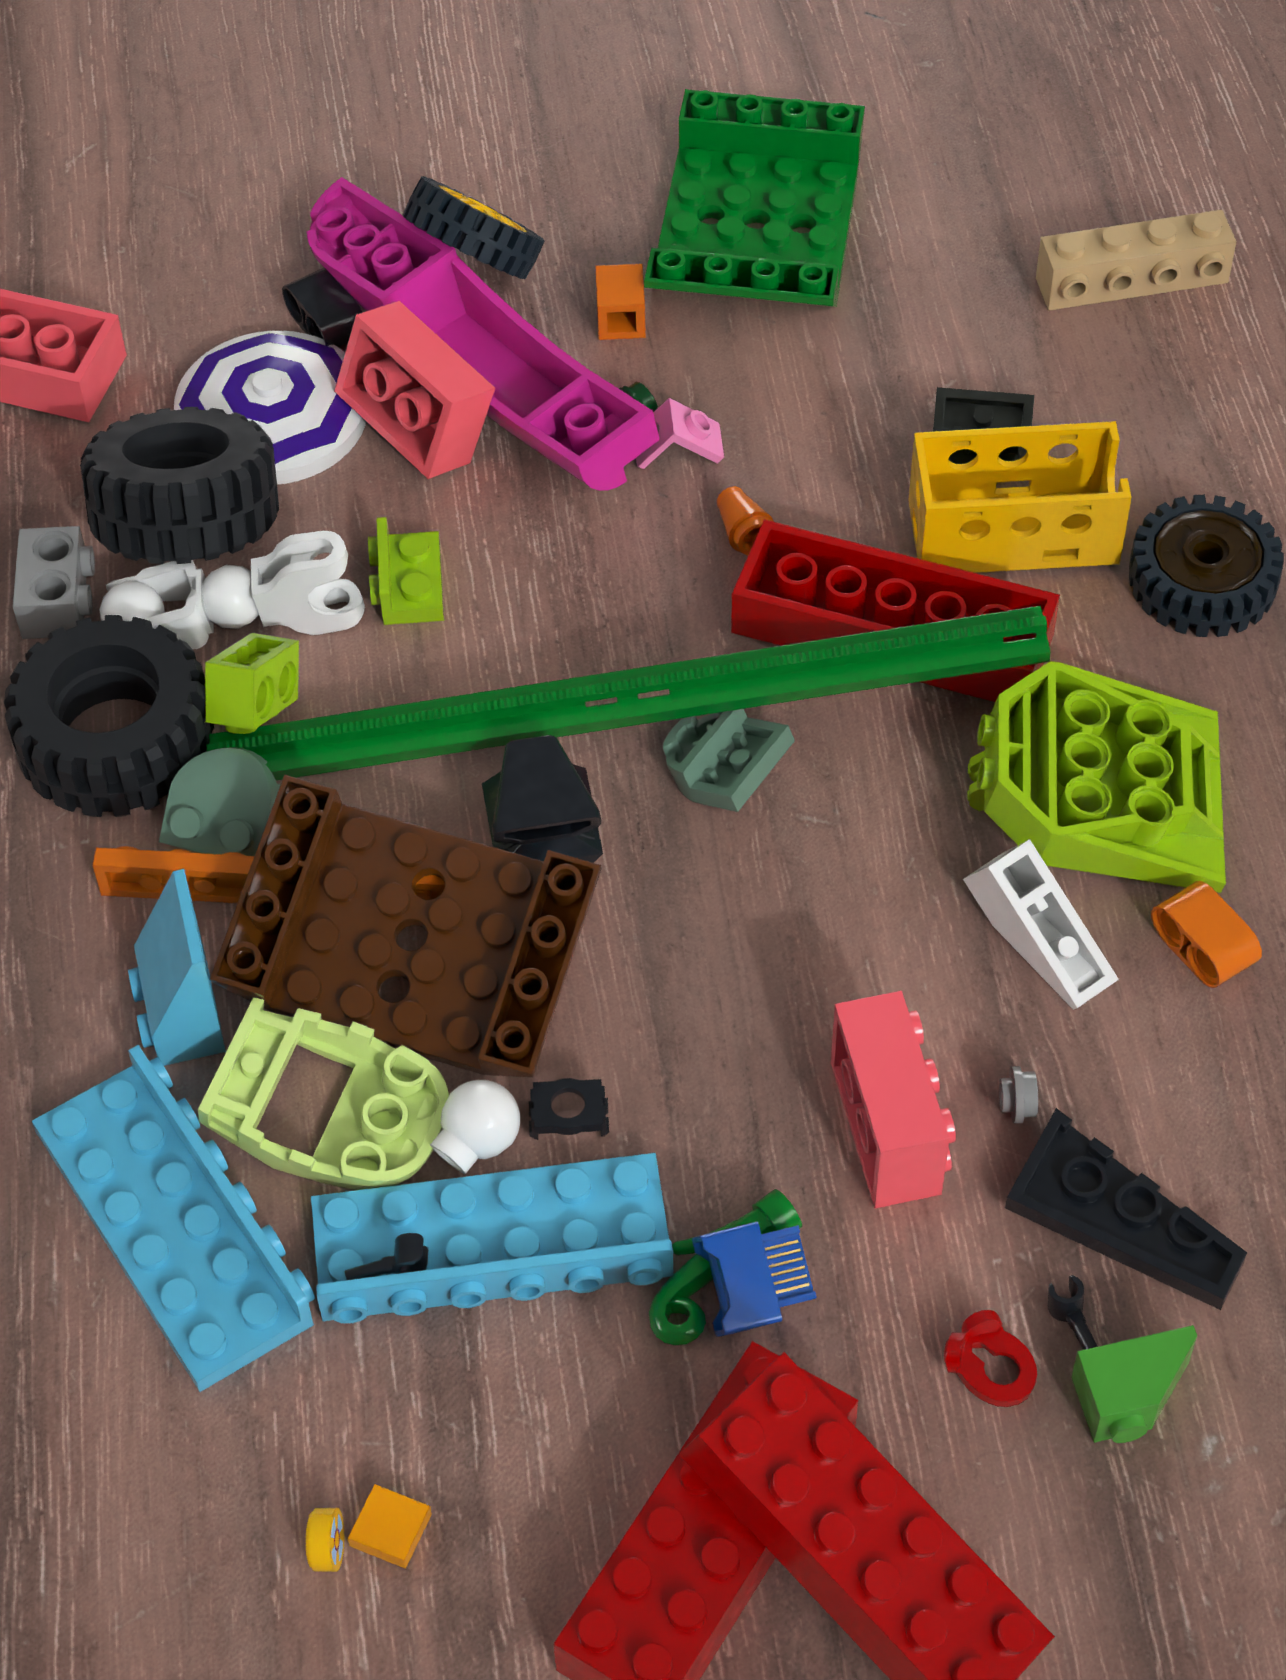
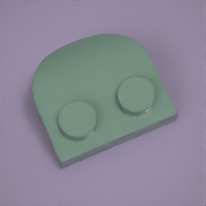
(724, 756)
(220, 803)

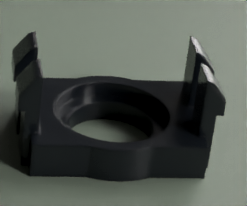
(589, 1120)

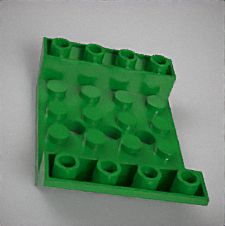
(764, 165)

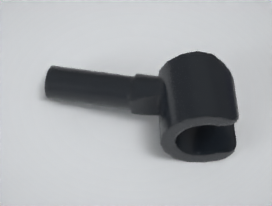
(408, 1257)
(1071, 1311)

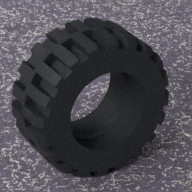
(180, 485)
(99, 665)

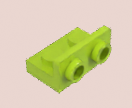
(407, 575)

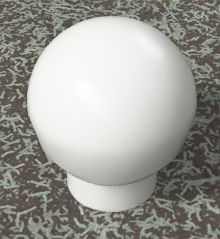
(476, 1124)

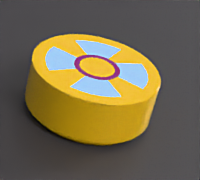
(325, 1539)

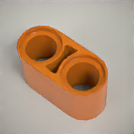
(1206, 934)

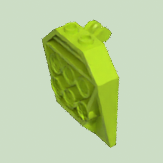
(1104, 777)

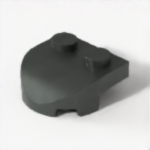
(982, 410)

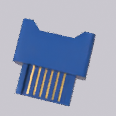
(754, 1274)

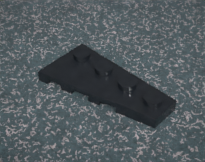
(1103, 1205)

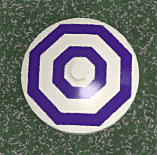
(286, 388)

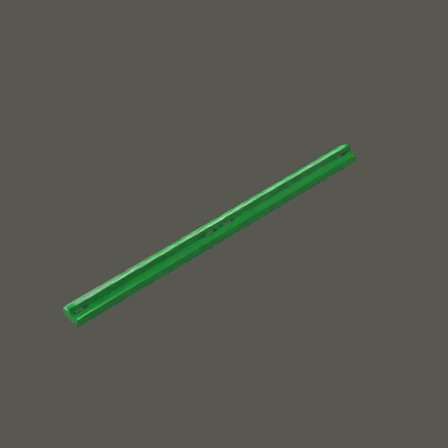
(694, 687)

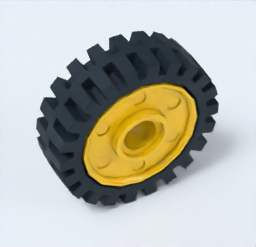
(473, 228)

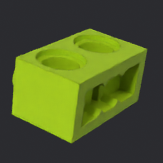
(251, 682)

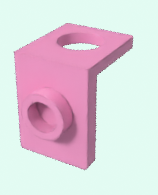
(686, 428)

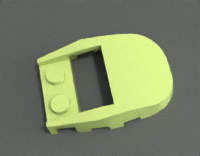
(379, 1124)

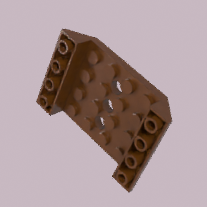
(340, 888)

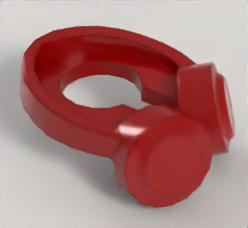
(985, 1331)

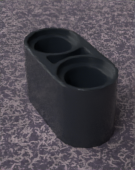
(322, 307)

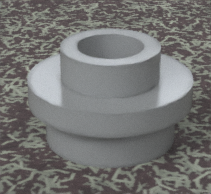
(1019, 1094)

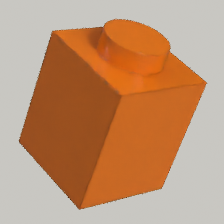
(620, 301)

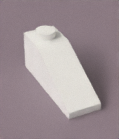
(1041, 923)

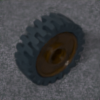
(1205, 565)

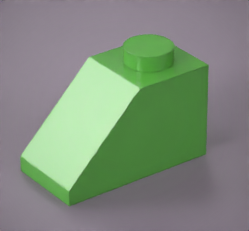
(1130, 1382)

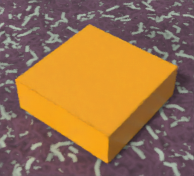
(389, 1526)

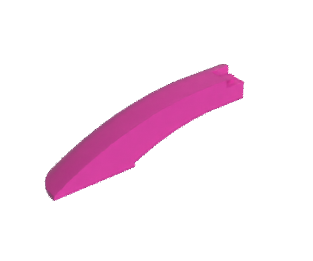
(538, 387)

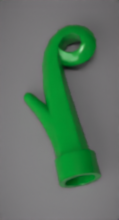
(772, 1214)

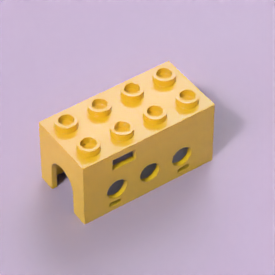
(1056, 522)

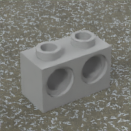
(51, 580)

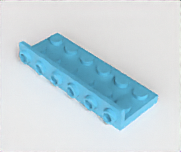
(177, 1221)
(494, 1237)

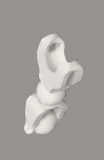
(280, 588)

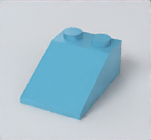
(175, 980)

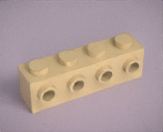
(1135, 259)

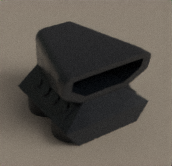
(542, 803)

